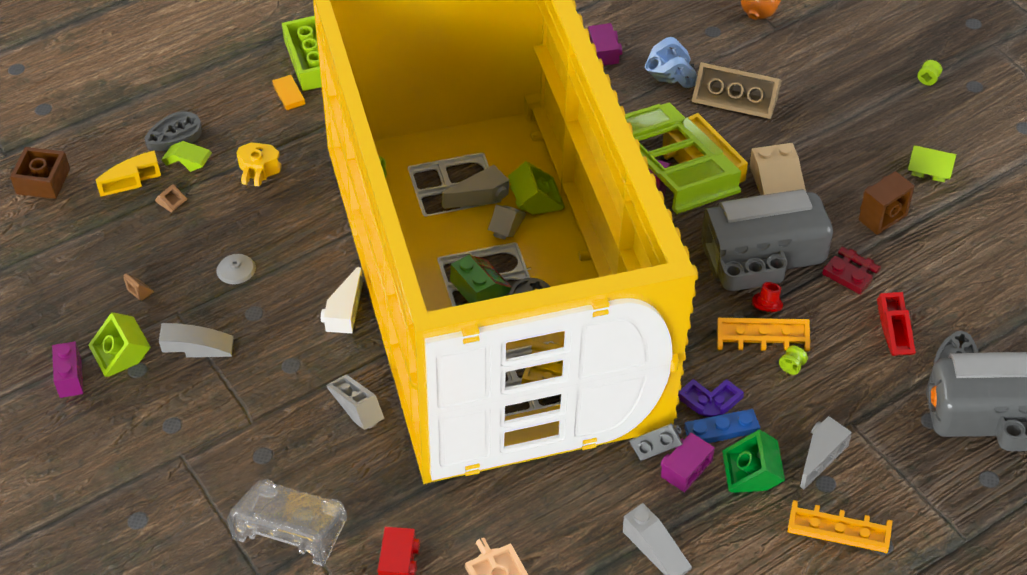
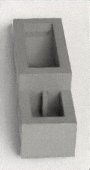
(195, 340)

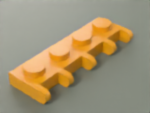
(763, 331)
(839, 528)

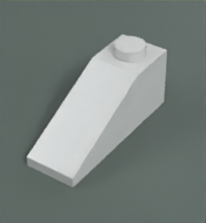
(343, 305)

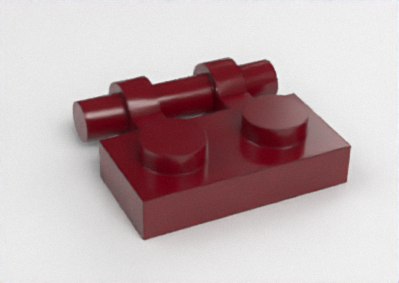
(849, 275)

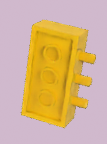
(692, 152)

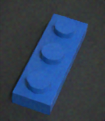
(724, 426)

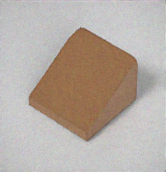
(171, 198)
(137, 287)

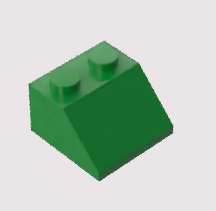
(753, 463)

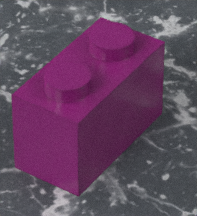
(606, 43)
(67, 369)
(687, 462)

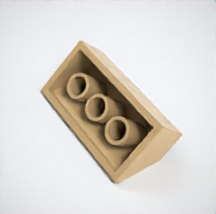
(736, 90)

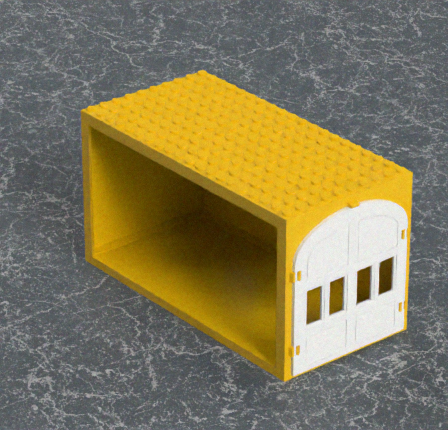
(501, 89)

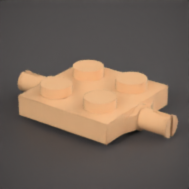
(495, 561)

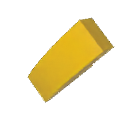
(128, 174)

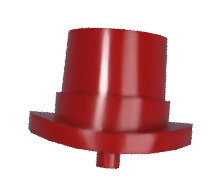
(768, 298)

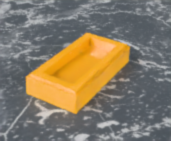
(288, 92)

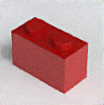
(398, 552)

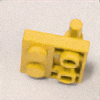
(546, 370)

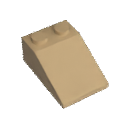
(776, 169)

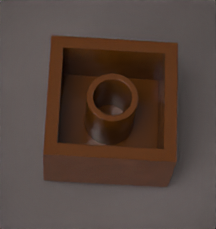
(40, 172)
(886, 202)

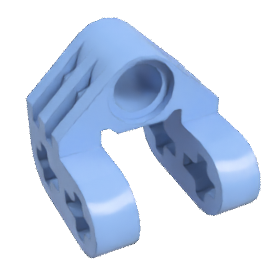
(664, 62)

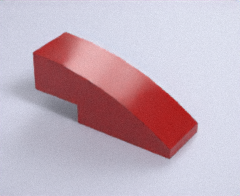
(896, 323)

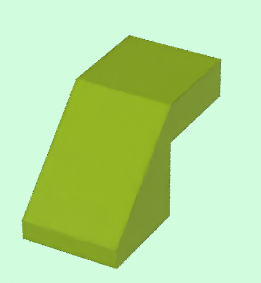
(188, 154)

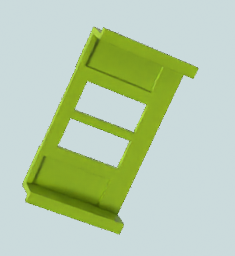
(692, 181)

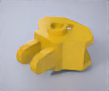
(258, 163)

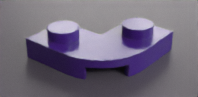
(710, 403)

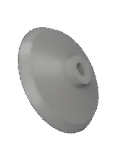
(236, 269)

